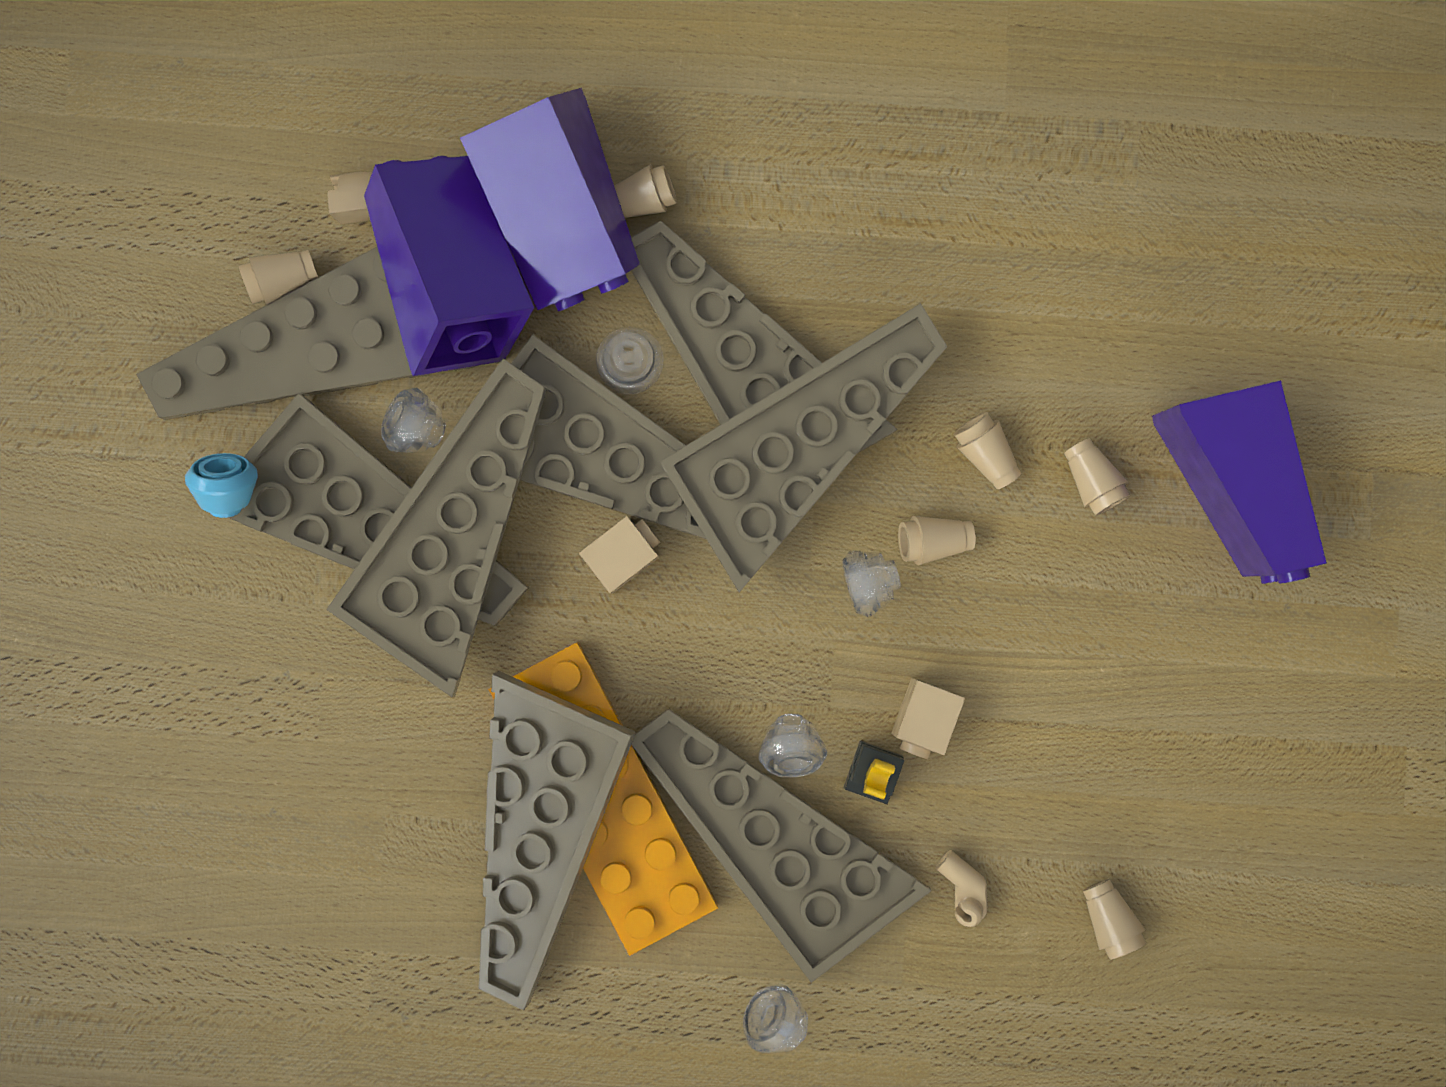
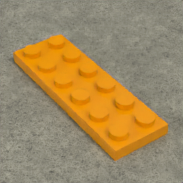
(638, 853)

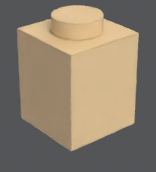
(621, 553)
(927, 719)

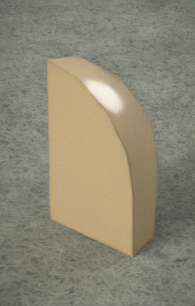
(347, 199)

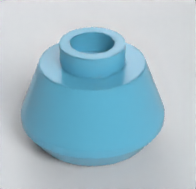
(222, 483)

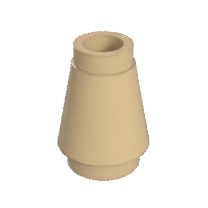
(646, 192)
(276, 275)
(988, 450)
(1096, 477)
(934, 538)
(1113, 920)

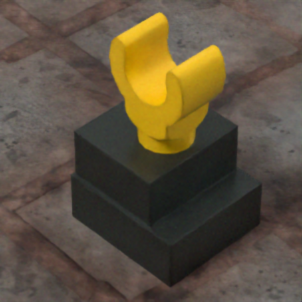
(874, 772)

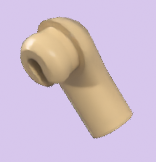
(970, 889)

